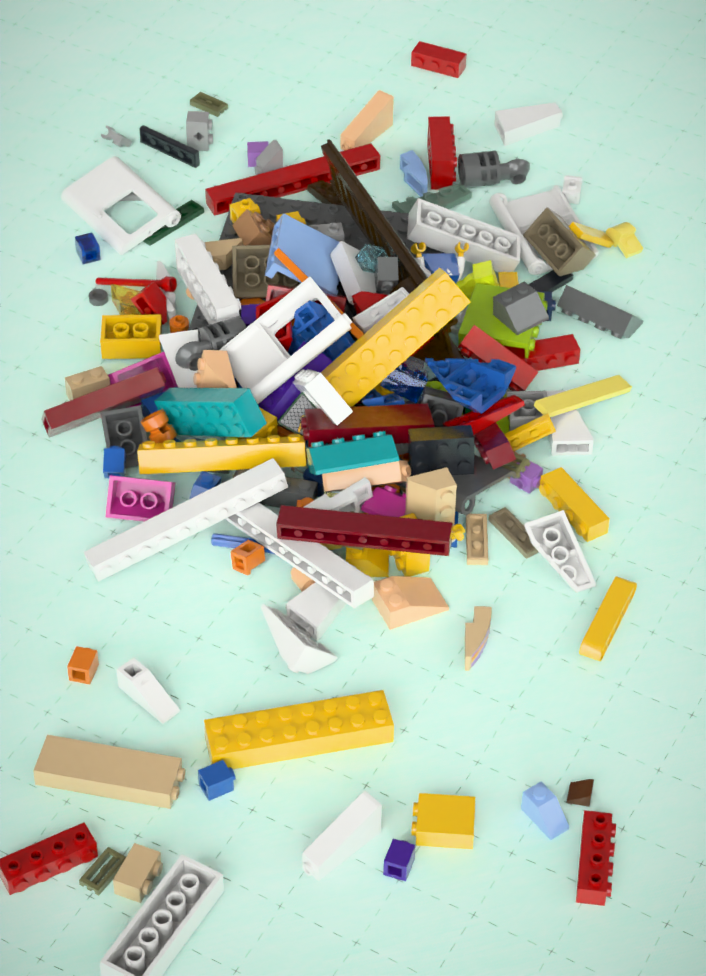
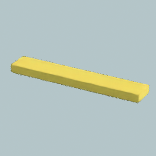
(582, 396)

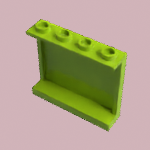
(481, 314)

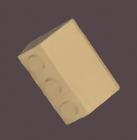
(432, 496)

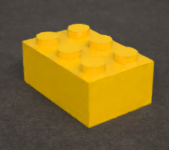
(130, 336)

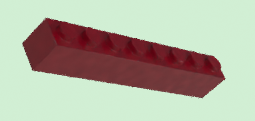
(364, 530)

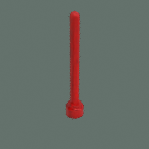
(167, 283)

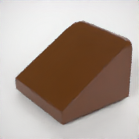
(580, 792)

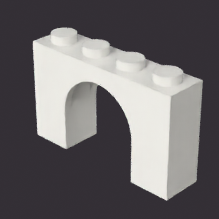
(322, 395)

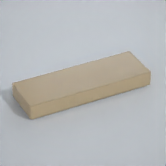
(476, 539)

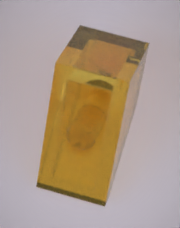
(121, 299)

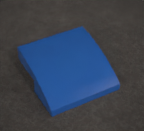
(374, 398)

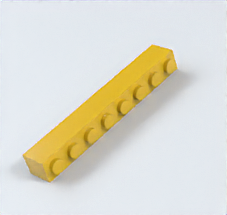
(220, 454)

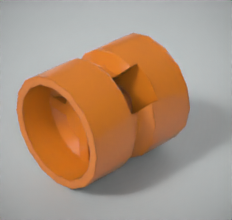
(156, 422)

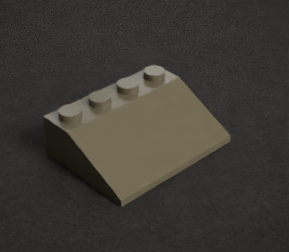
(250, 270)

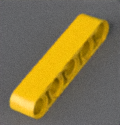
(608, 618)

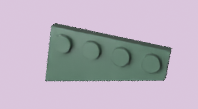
(446, 197)

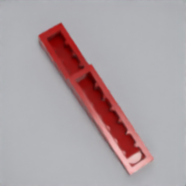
(490, 416)

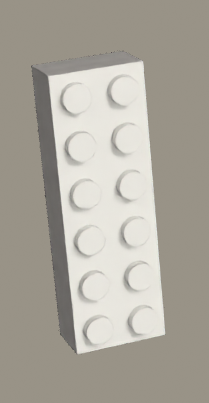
(445, 228)
(205, 280)
(164, 921)

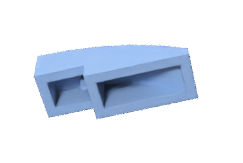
(414, 172)

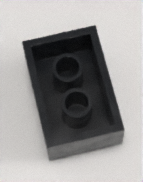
(441, 448)

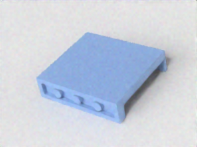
(307, 249)

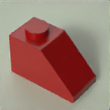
(151, 301)

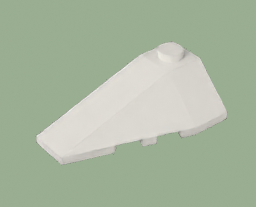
(559, 546)
(295, 644)

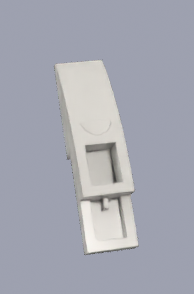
(346, 500)

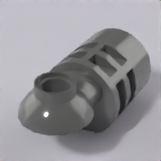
(485, 169)
(212, 338)

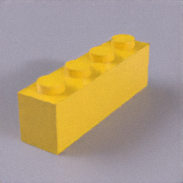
(579, 508)

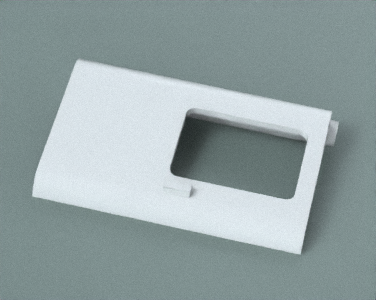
(107, 186)
(520, 214)
(259, 357)

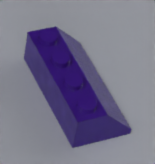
(284, 396)

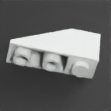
(146, 690)

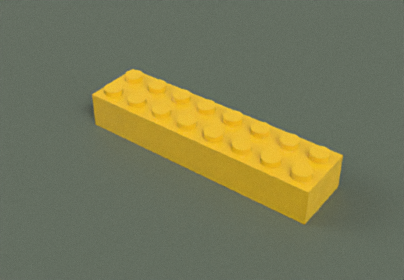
(395, 337)
(299, 730)

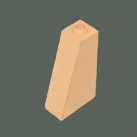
(370, 122)
(377, 475)

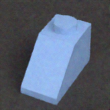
(544, 810)

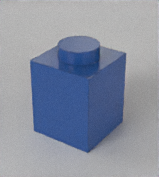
(114, 461)
(216, 780)

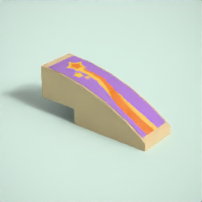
(477, 635)

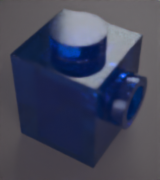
(87, 248)

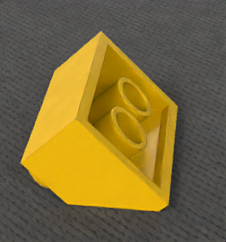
(369, 561)

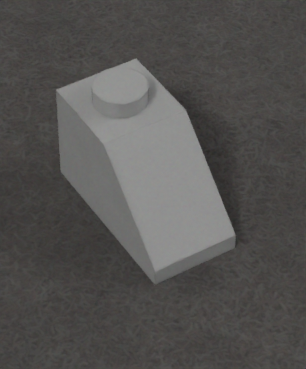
(270, 158)

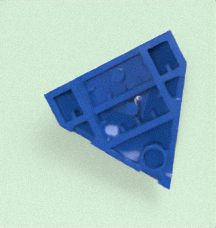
(309, 322)
(473, 383)

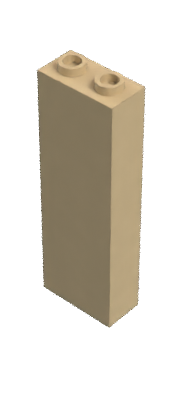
(109, 771)

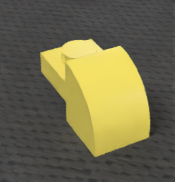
(624, 237)

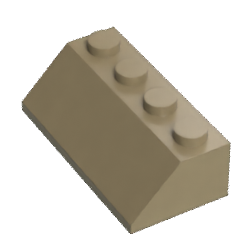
(558, 244)

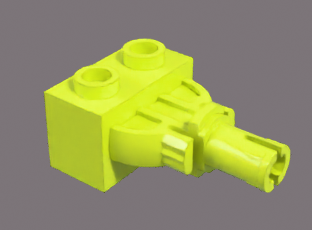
(482, 274)

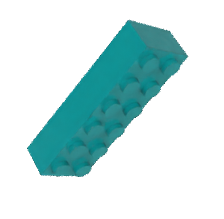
(212, 411)

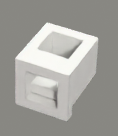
(572, 188)

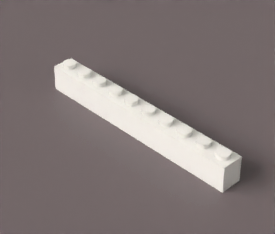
(185, 519)
(308, 557)

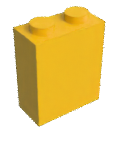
(444, 821)

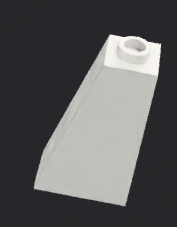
(526, 121)
(350, 272)
(171, 344)
(571, 433)
(314, 610)
(344, 836)

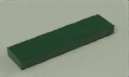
(188, 212)

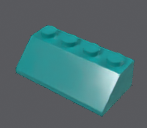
(351, 454)

